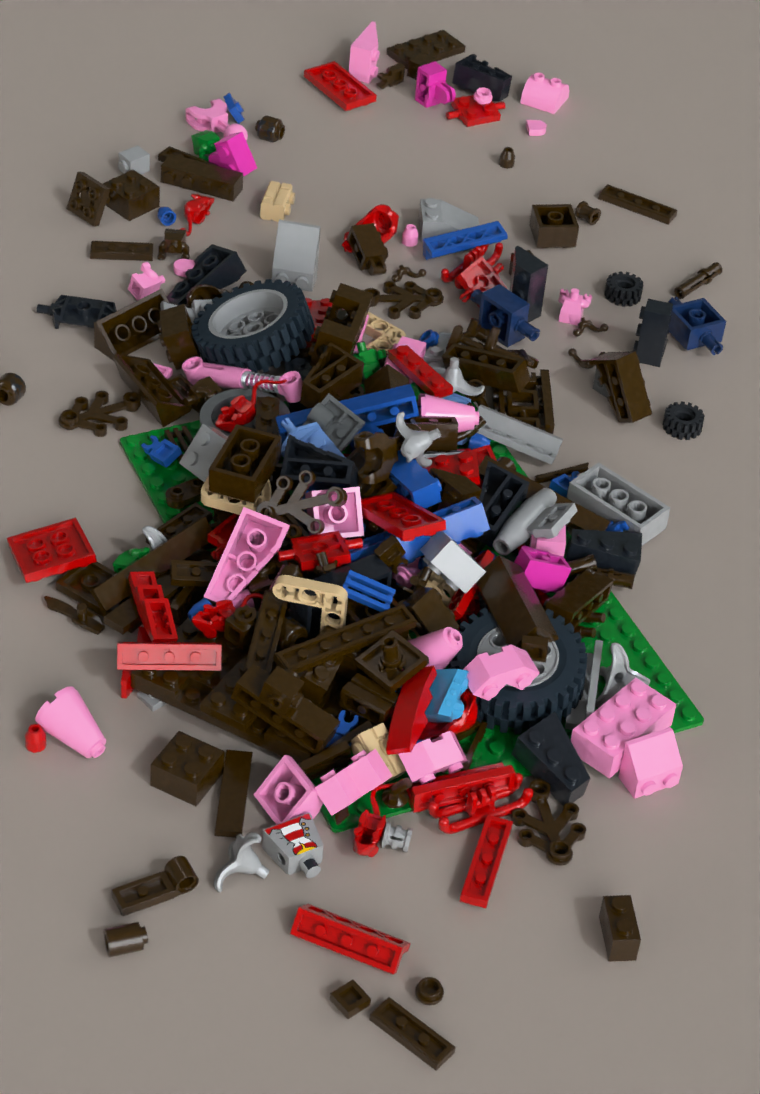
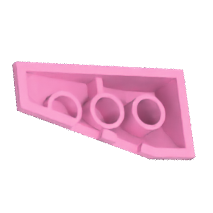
(249, 549)

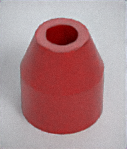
(35, 738)

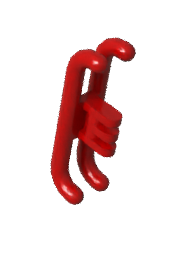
(469, 258)
(479, 807)

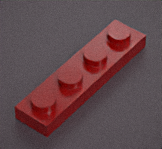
(420, 372)
(486, 861)

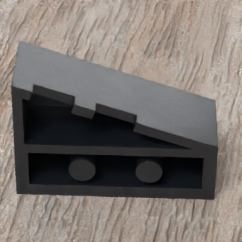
(473, 74)
(328, 467)
(609, 549)

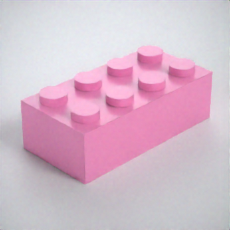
(625, 716)

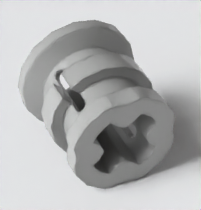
(396, 841)

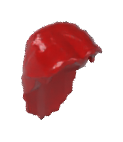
(384, 220)
(459, 725)

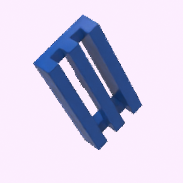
(369, 588)

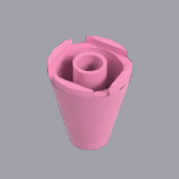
(435, 406)
(439, 646)
(72, 723)

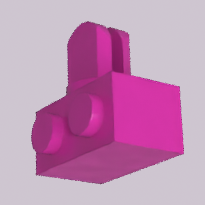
(432, 86)
(233, 154)
(543, 569)

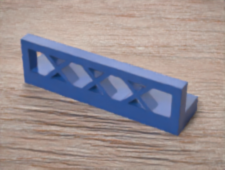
(463, 240)

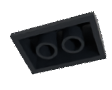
(529, 280)

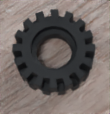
(624, 289)
(683, 420)

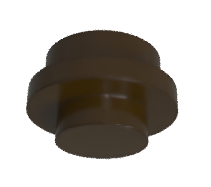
(429, 991)

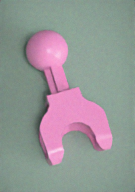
(213, 119)

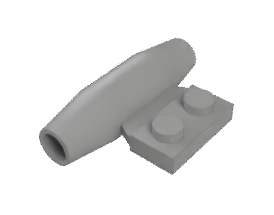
(534, 517)

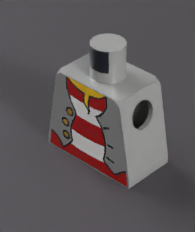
(295, 845)

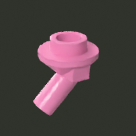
(405, 574)

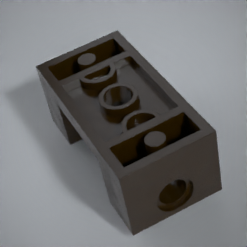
(341, 325)

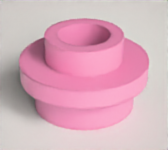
(483, 96)

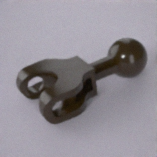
(380, 454)

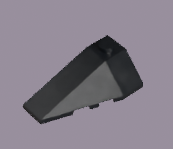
(213, 267)

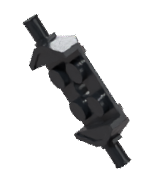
(70, 310)

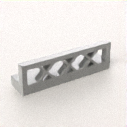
(519, 435)
(587, 704)

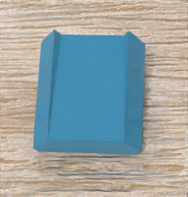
(446, 695)

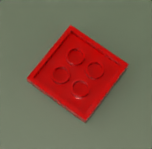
(51, 550)

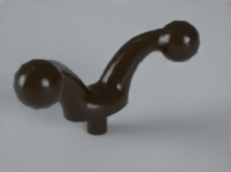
(406, 270)
(577, 332)
(583, 363)

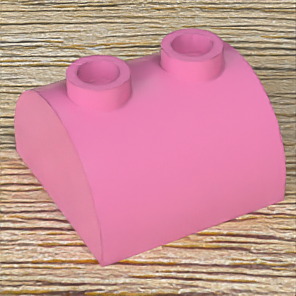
(544, 93)
(288, 792)

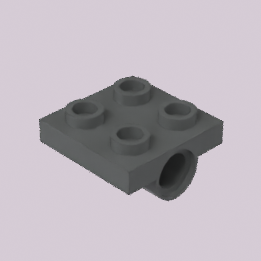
(336, 421)

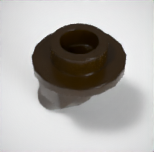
(397, 795)

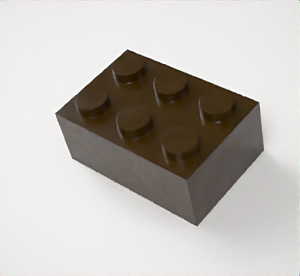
(245, 463)

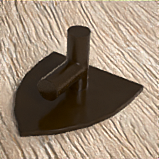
(420, 581)

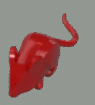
(196, 210)
(241, 410)
(213, 618)
(370, 827)

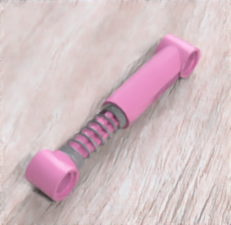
(239, 378)

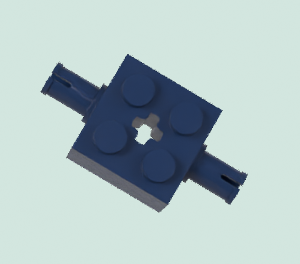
(506, 311)
(697, 325)

